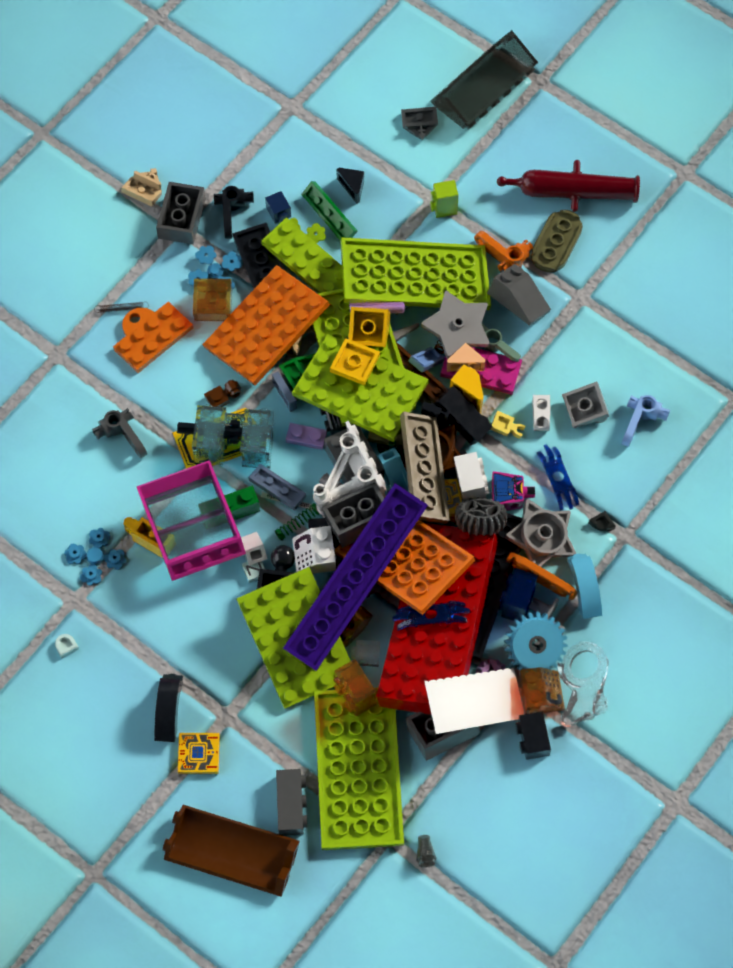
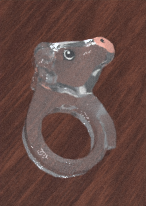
(587, 693)

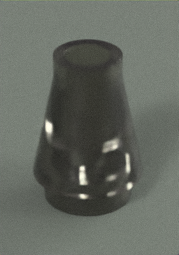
(425, 852)

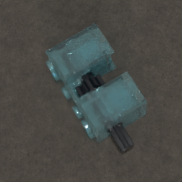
(217, 429)

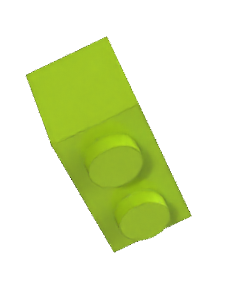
(444, 199)

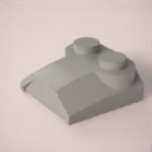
(586, 405)

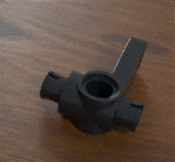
(240, 198)

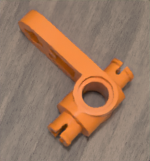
(504, 255)

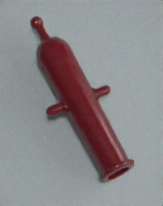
(575, 185)

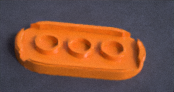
(545, 578)

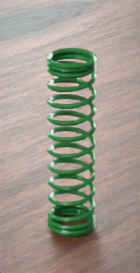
(281, 536)

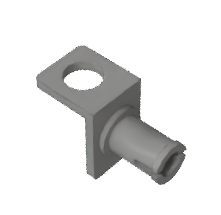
(542, 607)

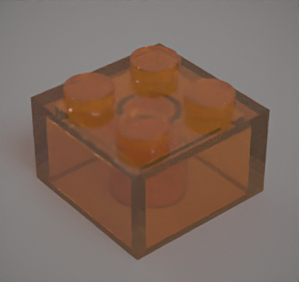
(212, 299)
(355, 688)

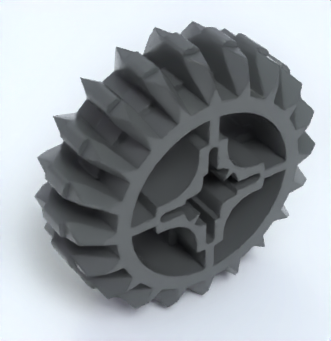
(480, 516)

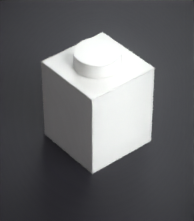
(254, 548)

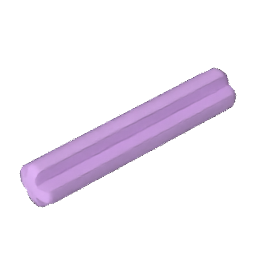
(394, 307)

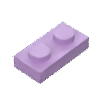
(306, 436)

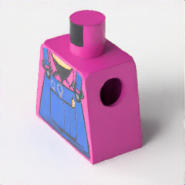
(510, 490)

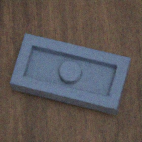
(281, 385)

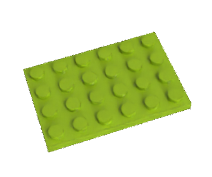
(373, 406)
(272, 618)

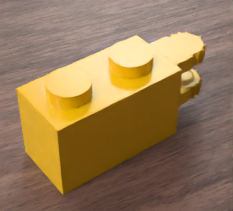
(142, 534)

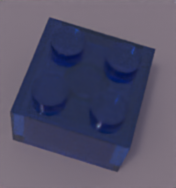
(518, 594)

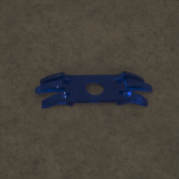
(559, 487)
(444, 611)

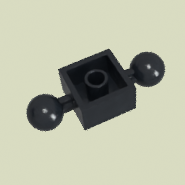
(282, 559)

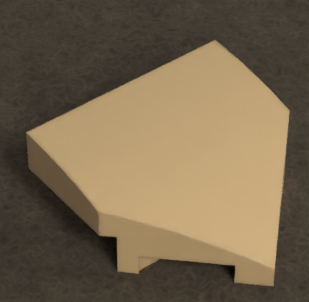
(144, 187)

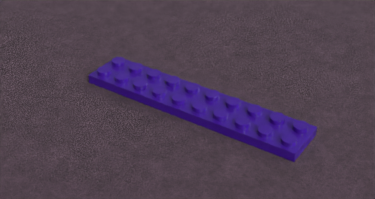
(355, 577)

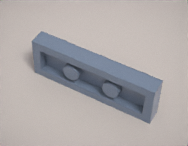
(277, 487)

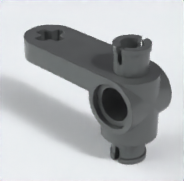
(107, 429)

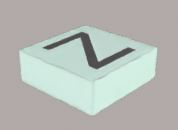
(252, 571)

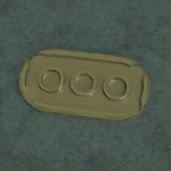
(556, 241)

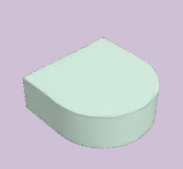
(65, 645)

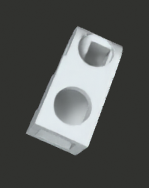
(541, 412)

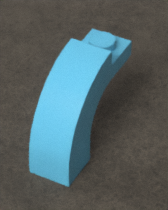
(394, 468)
(586, 585)

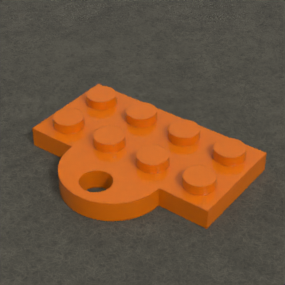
(151, 334)

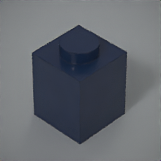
(278, 207)

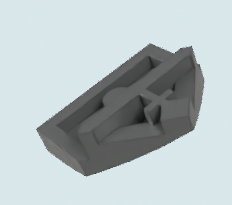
(419, 120)

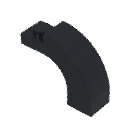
(167, 707)

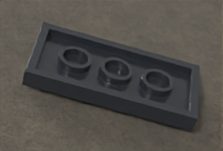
(255, 257)

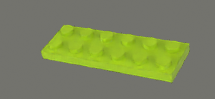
(304, 257)

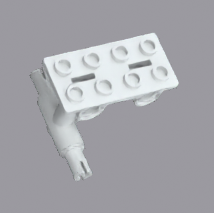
(363, 467)

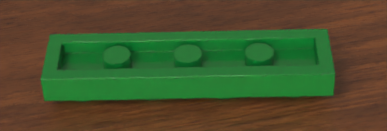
(328, 211)

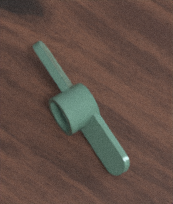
(500, 345)

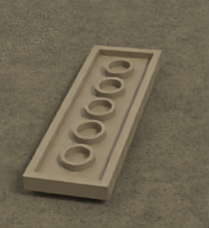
(425, 465)

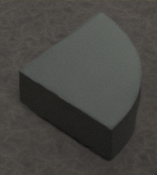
(602, 522)

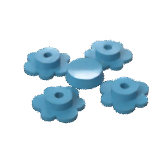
(214, 270)
(95, 556)

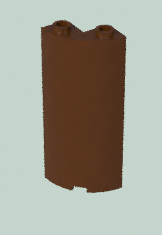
(231, 850)

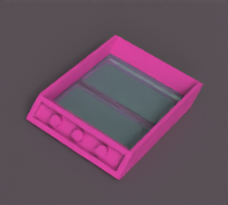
(191, 520)

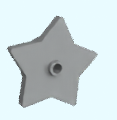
(454, 312)
(546, 522)

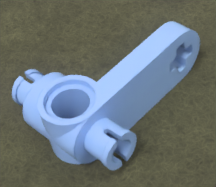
(655, 412)

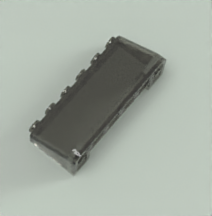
(485, 81)

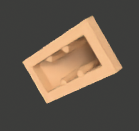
(465, 356)

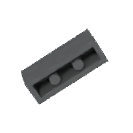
(291, 802)

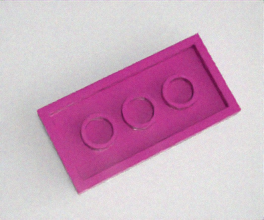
(499, 372)

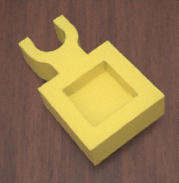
(504, 424)

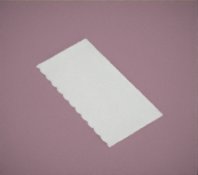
(474, 700)

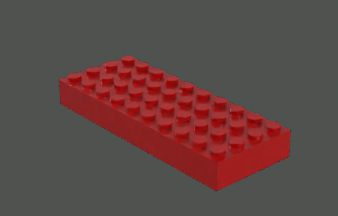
(438, 648)

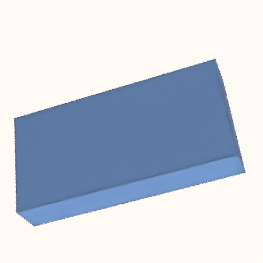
(426, 359)

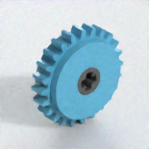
(526, 632)

